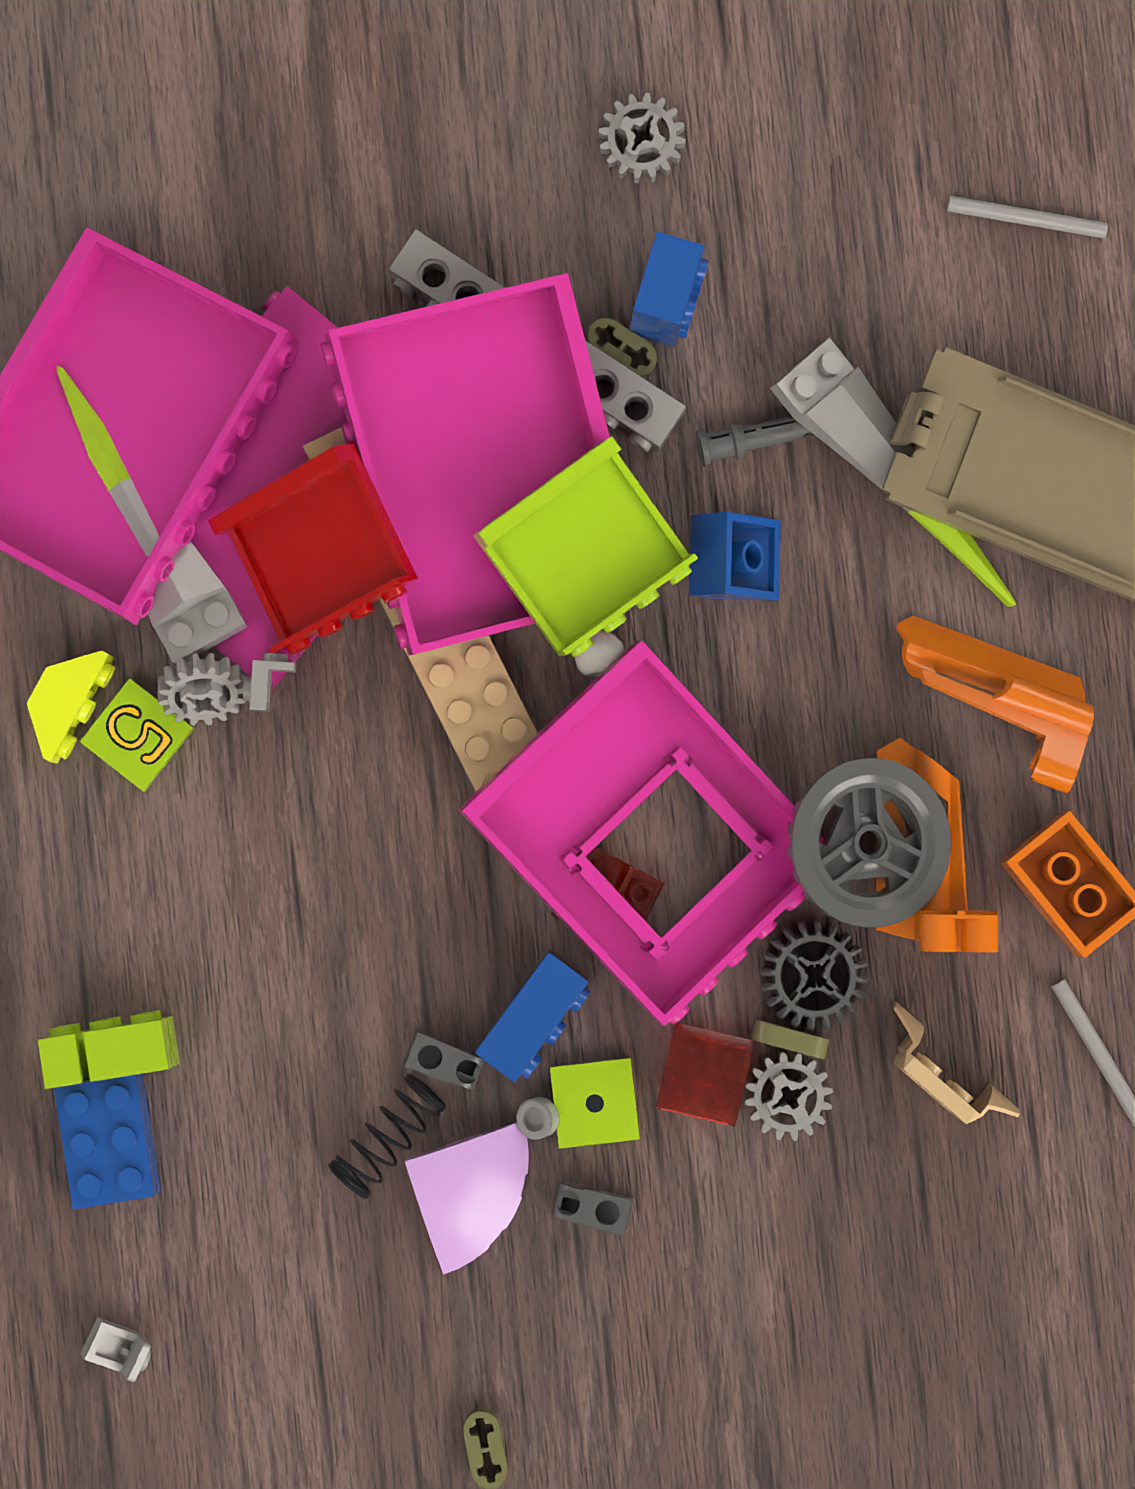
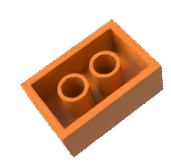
(1072, 884)

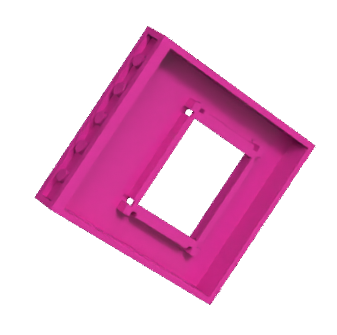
(588, 776)

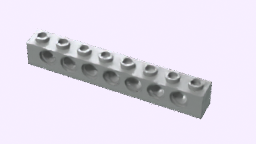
(664, 412)

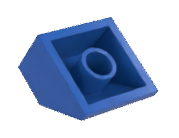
(735, 557)

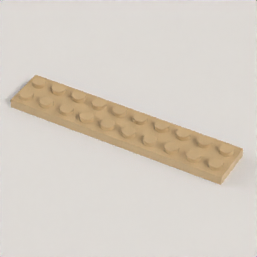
(465, 689)

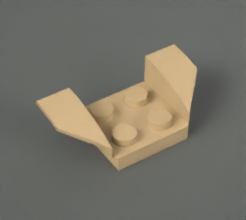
(947, 1094)

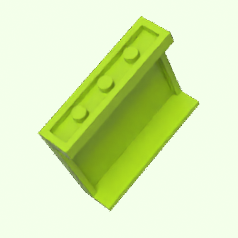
(585, 549)

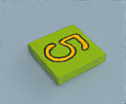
(136, 735)

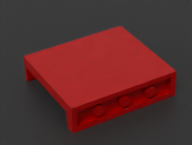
(318, 547)

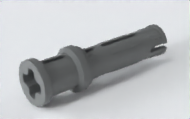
(738, 440)

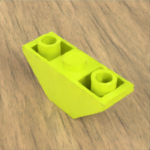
(65, 700)

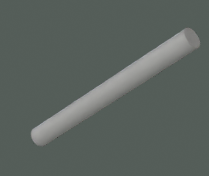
(1027, 217)
(1095, 1047)

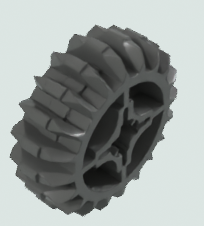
(836, 948)

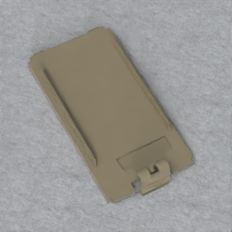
(1019, 470)

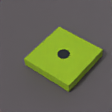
(595, 1102)

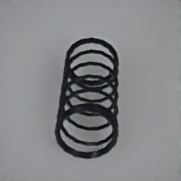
(345, 1171)

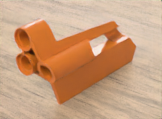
(1025, 693)
(945, 920)

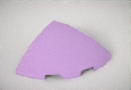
(470, 1191)

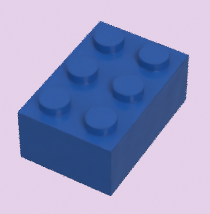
(669, 289)
(533, 1018)
(107, 1141)

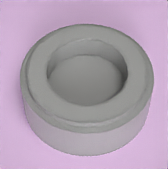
(537, 1118)

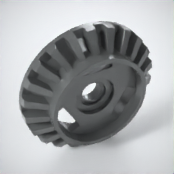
(910, 864)

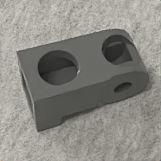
(443, 1060)
(593, 1207)

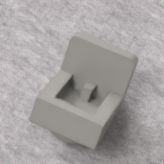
(258, 687)
(117, 1348)

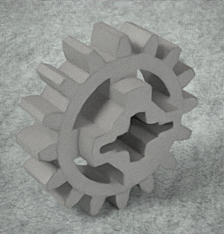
(654, 147)
(201, 689)
(778, 1079)

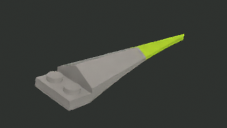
(851, 419)
(193, 605)

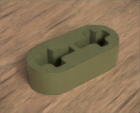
(627, 340)
(790, 1039)
(494, 1446)

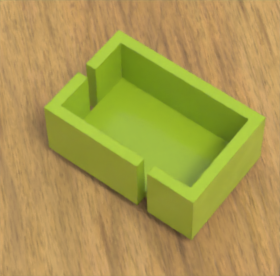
(108, 1049)

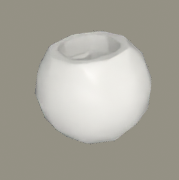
(600, 654)

